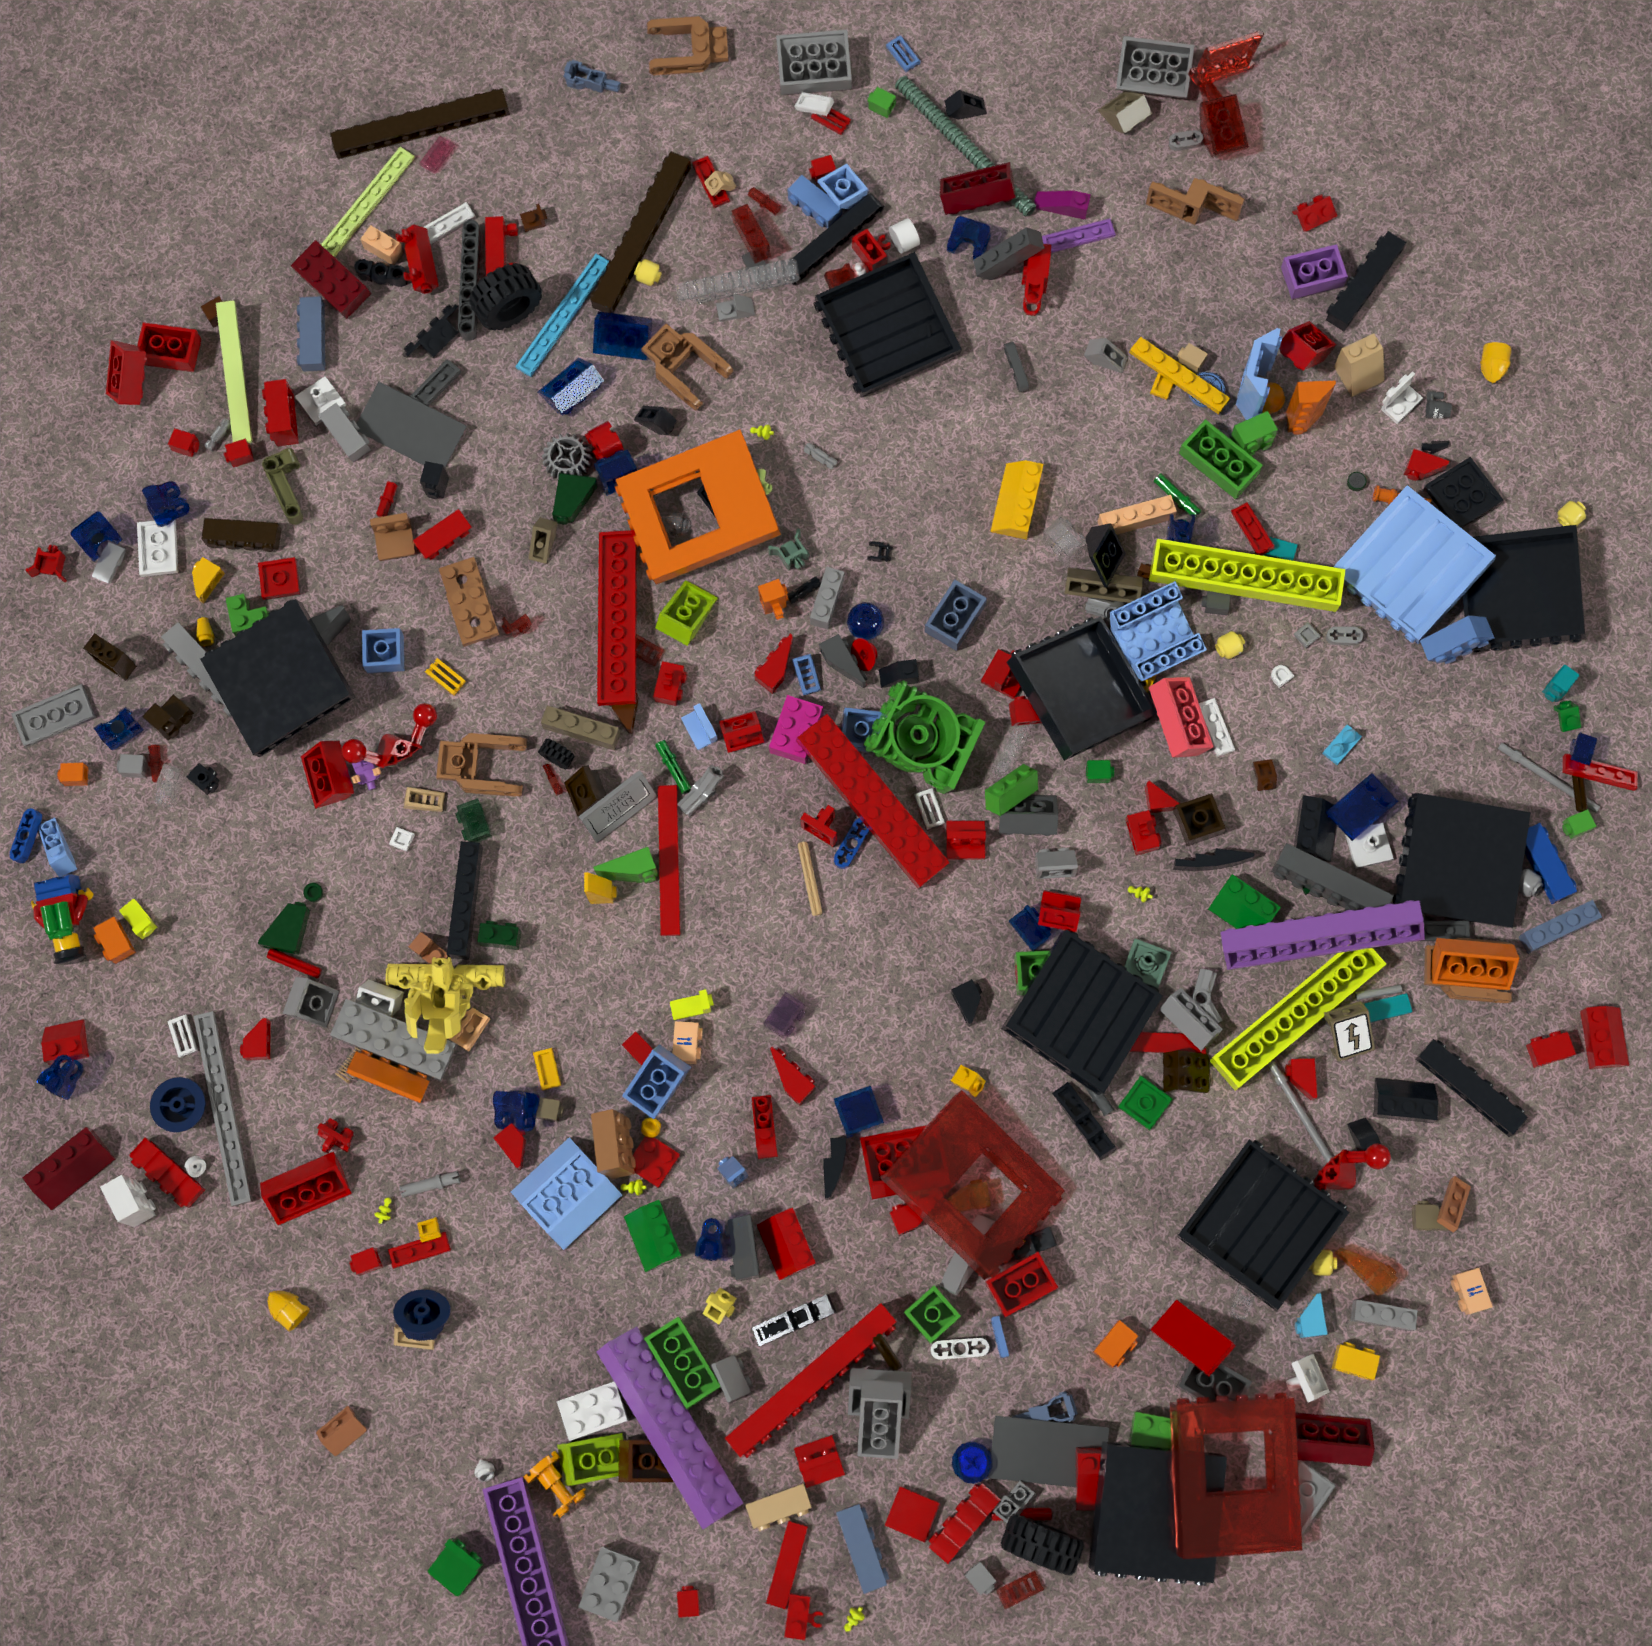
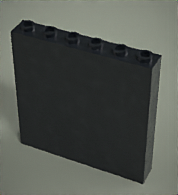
(1530, 589)
(277, 678)
(1081, 687)
(1462, 859)
(1137, 1515)

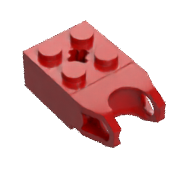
(1036, 278)

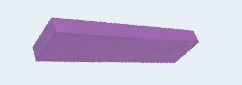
(1080, 235)

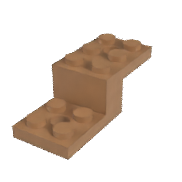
(1199, 196)
(468, 601)

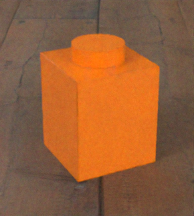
(73, 774)

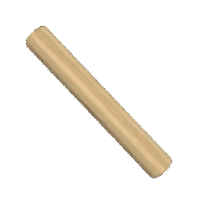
(809, 878)

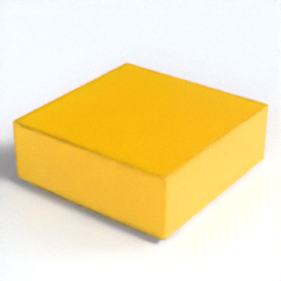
(429, 1229)

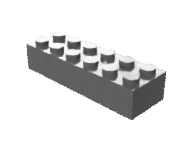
(1327, 881)

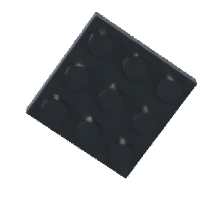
(1463, 493)

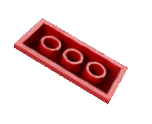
(305, 1188)

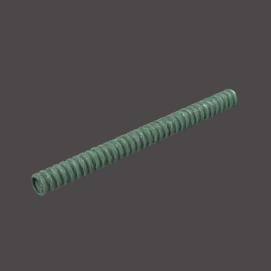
(956, 136)

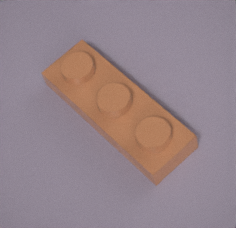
(1453, 1204)

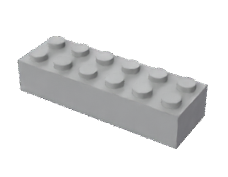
(389, 1039)

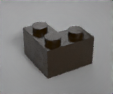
(169, 717)

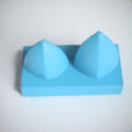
(1342, 744)

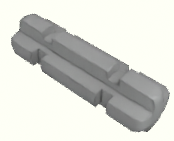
(218, 435)
(820, 456)

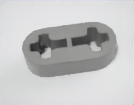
(1185, 140)
(1345, 631)

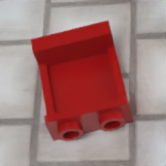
(1059, 911)

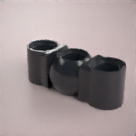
(373, 270)

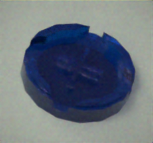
(972, 1462)

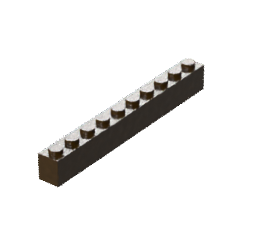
(419, 123)
(641, 232)

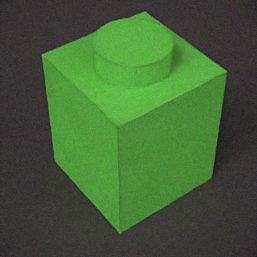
(881, 102)
(1578, 824)

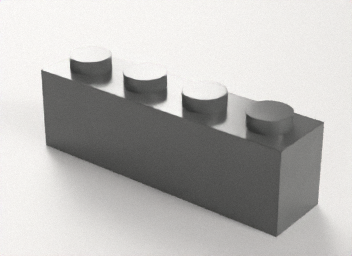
(1008, 254)

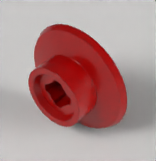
(865, 653)

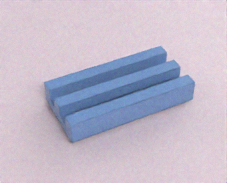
(911, 65)
(999, 1336)

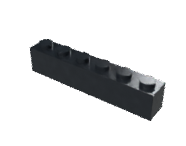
(1366, 280)
(464, 900)
(1472, 1088)

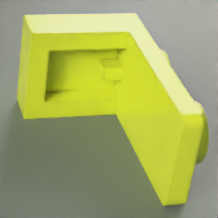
(139, 920)
(692, 1005)

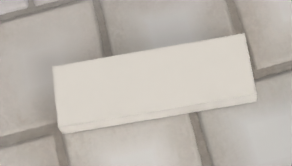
(449, 222)
(1216, 727)

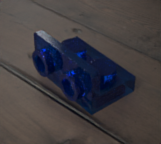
(1027, 927)

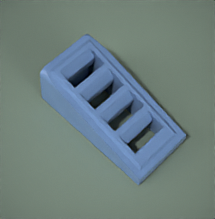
(802, 659)

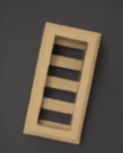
(417, 806)

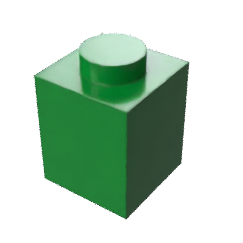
(1099, 771)

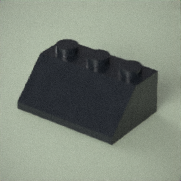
(1315, 828)
(1405, 1100)

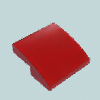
(912, 1514)

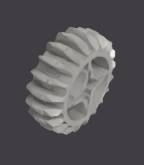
(578, 447)

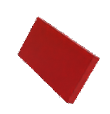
(1193, 1338)

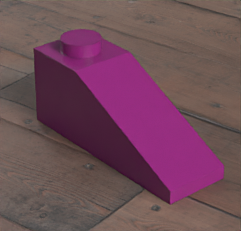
(1066, 203)

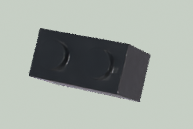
(434, 480)

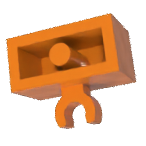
(773, 597)

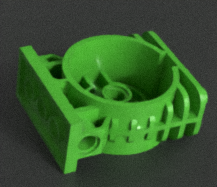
(905, 748)

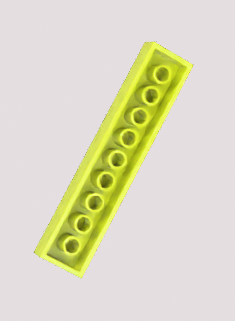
(1247, 575)
(1295, 1015)

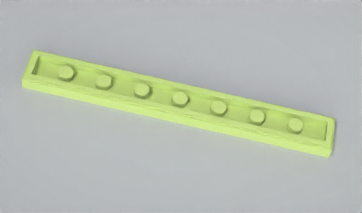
(367, 201)
(234, 371)

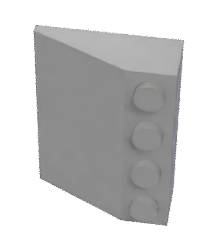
(814, 62)
(1154, 67)

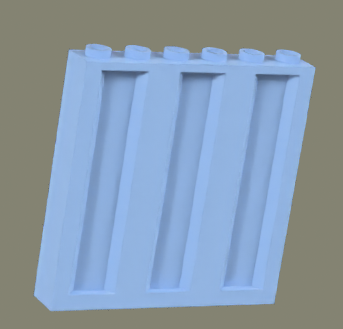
(1413, 565)

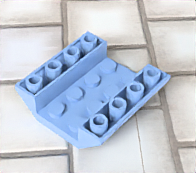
(1254, 389)
(1155, 632)
(566, 1193)

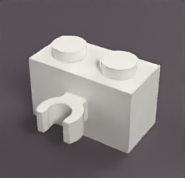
(379, 997)

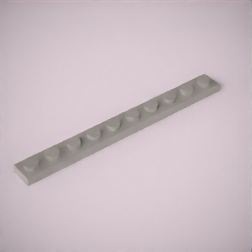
(223, 1109)

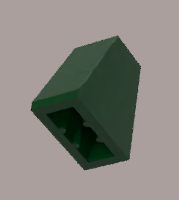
(572, 496)
(287, 929)

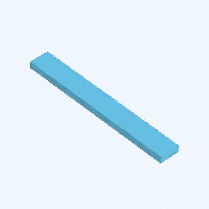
(562, 315)

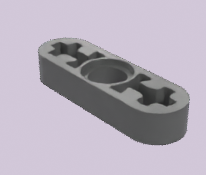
(1015, 363)

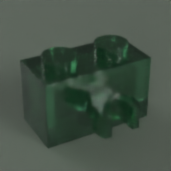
(474, 821)

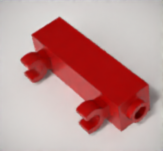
(496, 241)
(419, 259)

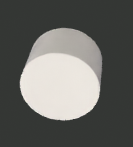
(904, 235)

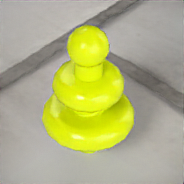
(762, 431)
(1145, 894)
(632, 1187)
(384, 1210)
(852, 1619)

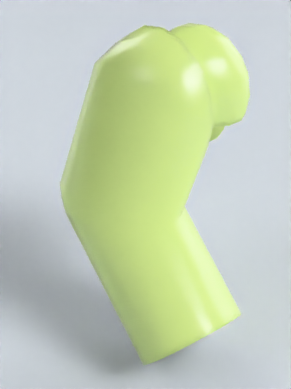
(767, 487)

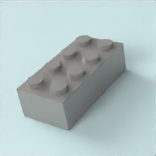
(880, 1419)

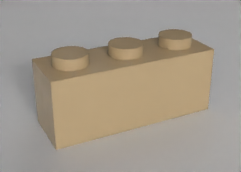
(779, 1507)

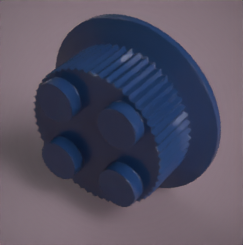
(177, 1104)
(422, 1314)

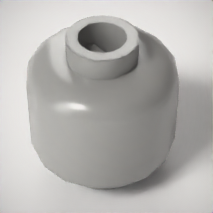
(1530, 883)

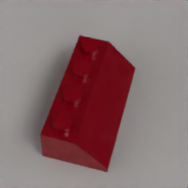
(977, 188)
(69, 1168)
(1334, 1439)

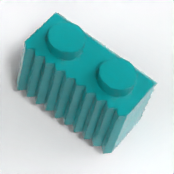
(1560, 684)

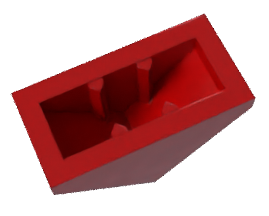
(1158, 800)

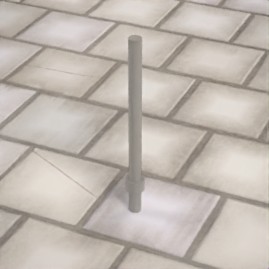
(1516, 756)
(1281, 1080)

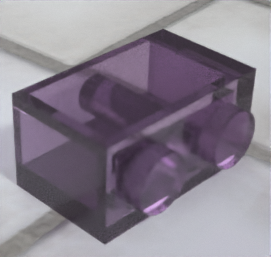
(785, 1015)

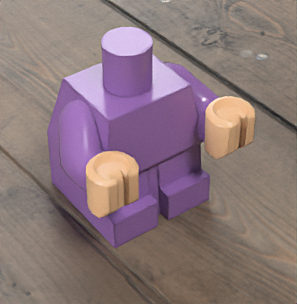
(366, 774)

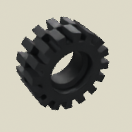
(556, 753)

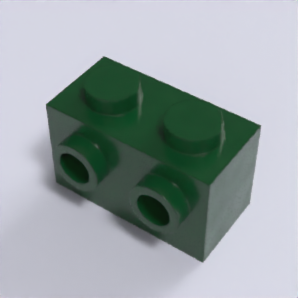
(499, 935)

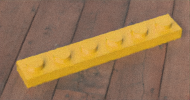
(1179, 375)

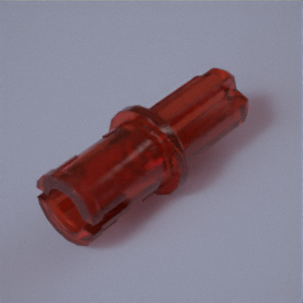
(764, 201)
(155, 761)

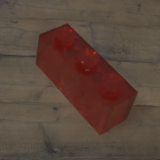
(751, 233)

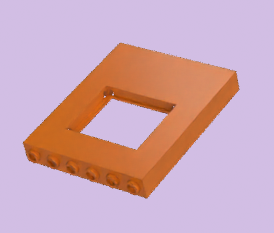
(733, 493)

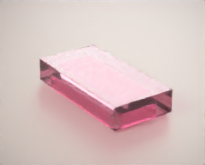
(437, 154)

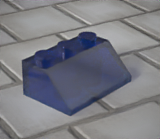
(621, 335)
(571, 386)

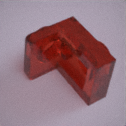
(839, 276)
(521, 626)

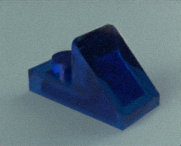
(1583, 748)

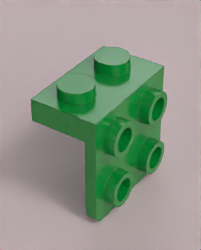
(455, 1566)

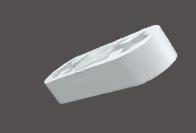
(964, 1341)

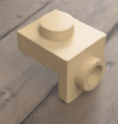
(719, 181)

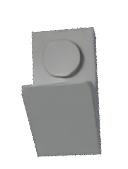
(735, 309)

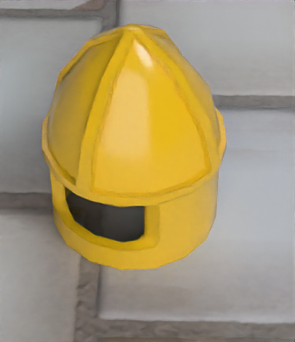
(1495, 360)
(286, 1309)

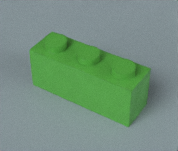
(1011, 789)

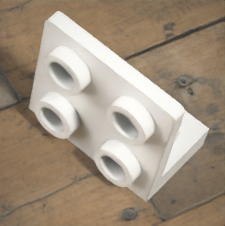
(1401, 400)

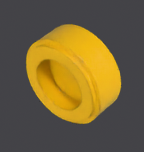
(650, 1127)

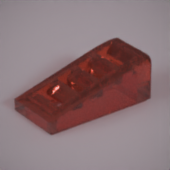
(646, 643)
(1004, 1598)

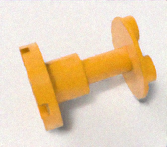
(550, 1479)

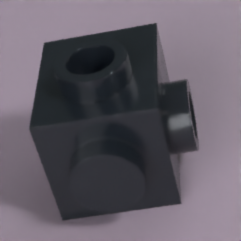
(204, 778)

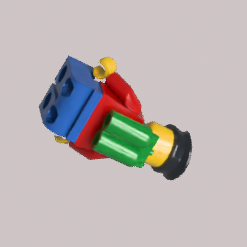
(58, 912)

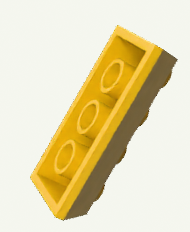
(1017, 499)

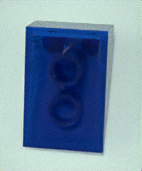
(1362, 807)

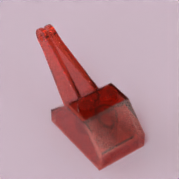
(1221, 122)

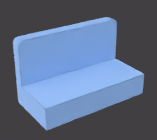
(699, 727)

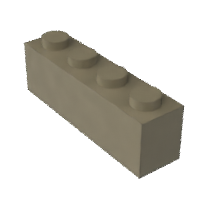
(1088, 584)
(580, 728)

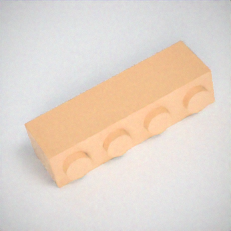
(1139, 515)

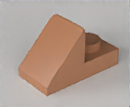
(427, 948)

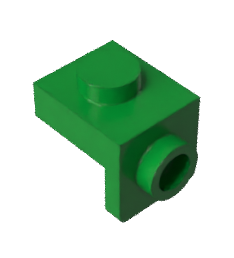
(1568, 716)

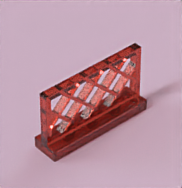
(1227, 59)

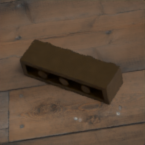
(241, 534)

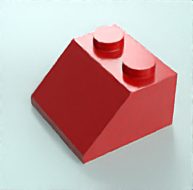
(65, 1040)

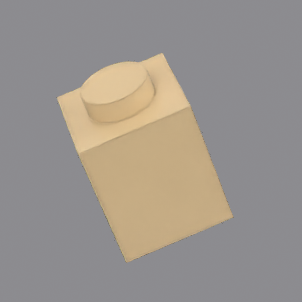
(1192, 358)

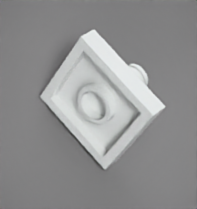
(319, 398)
(1370, 847)
(1308, 1378)

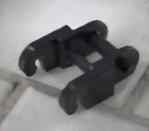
(881, 546)

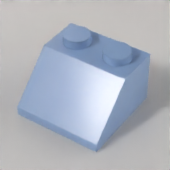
(844, 187)

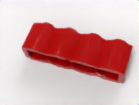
(166, 1172)
(964, 1523)

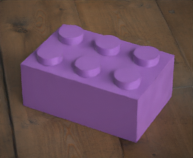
(1314, 271)

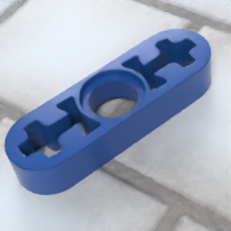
(22, 829)
(840, 852)

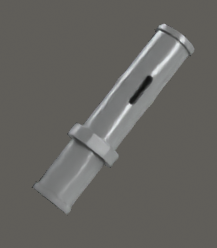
(438, 1181)

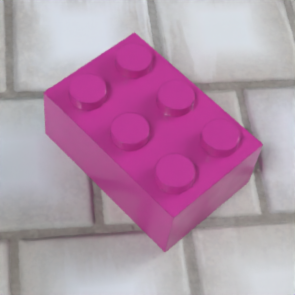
(794, 719)

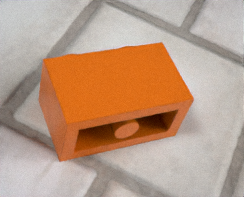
(114, 940)
(1115, 1344)

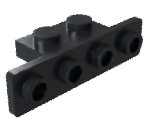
(436, 336)

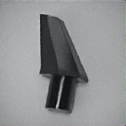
(1435, 446)

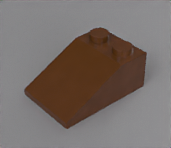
(640, 1463)

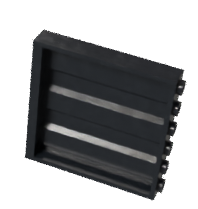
(883, 325)
(1082, 1012)
(1263, 1224)

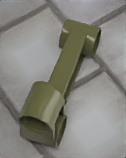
(285, 462)

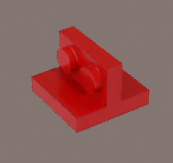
(1000, 675)
(741, 731)
(820, 827)
(965, 840)
(819, 1461)

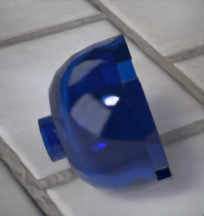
(865, 620)

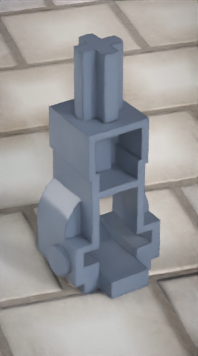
(595, 79)
(1042, 1412)

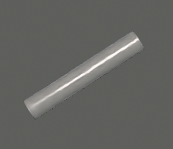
(1378, 992)

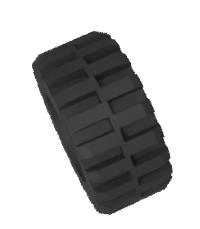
(505, 296)
(1042, 1544)

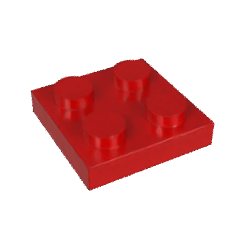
(279, 578)
(654, 1160)

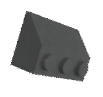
(1031, 816)
(742, 1248)

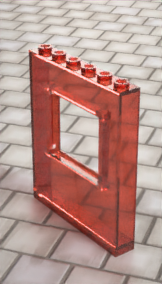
(940, 1159)
(1240, 1519)

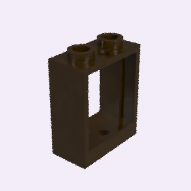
(109, 656)

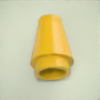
(204, 633)

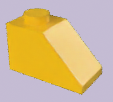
(205, 578)

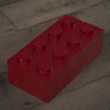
(331, 279)

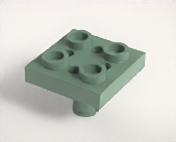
(1148, 957)

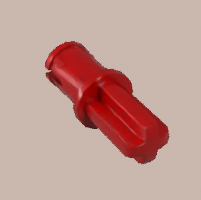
(386, 499)

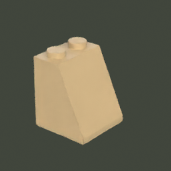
(1361, 365)

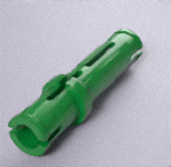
(1182, 500)
(663, 749)

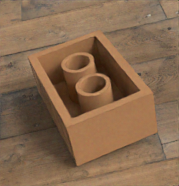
(613, 1144)

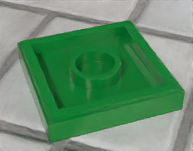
(1145, 1103)

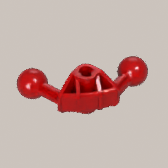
(392, 747)
(1341, 1171)

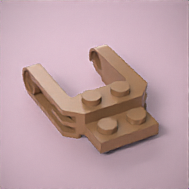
(708, 45)
(671, 350)
(460, 760)
(1463, 992)

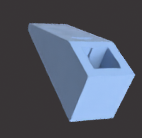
(56, 848)

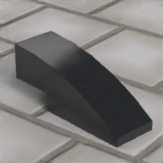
(834, 1166)

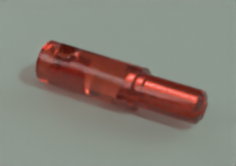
(553, 780)

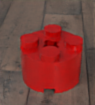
(603, 441)

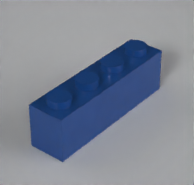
(1547, 864)

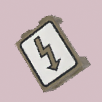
(1350, 1031)

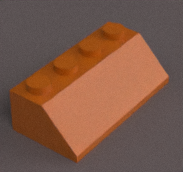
(1307, 404)
(1474, 964)
(387, 1076)

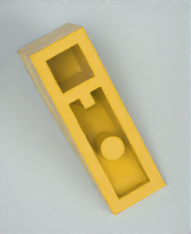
(599, 889)

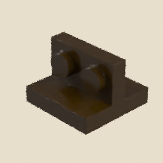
(584, 789)

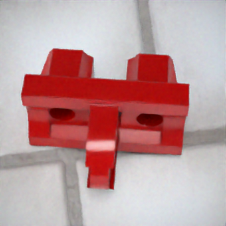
(332, 1138)

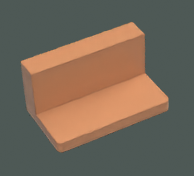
(341, 1431)

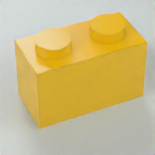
(1355, 1361)

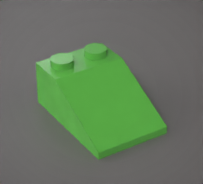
(630, 868)

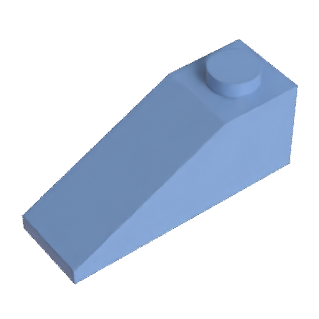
(732, 1171)

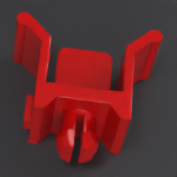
(48, 563)

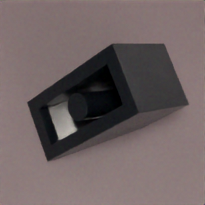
(964, 105)
(656, 419)
(899, 671)
(967, 999)
(1363, 1134)

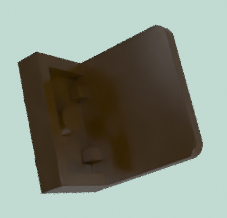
(1185, 1072)

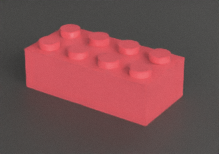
(1180, 717)

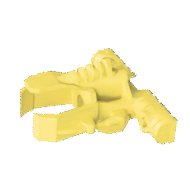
(438, 994)

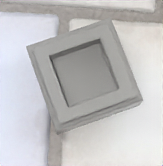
(1307, 635)

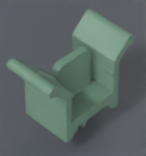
(791, 552)

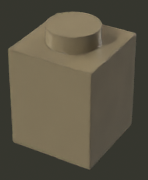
(550, 1110)

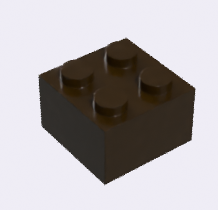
(1199, 819)

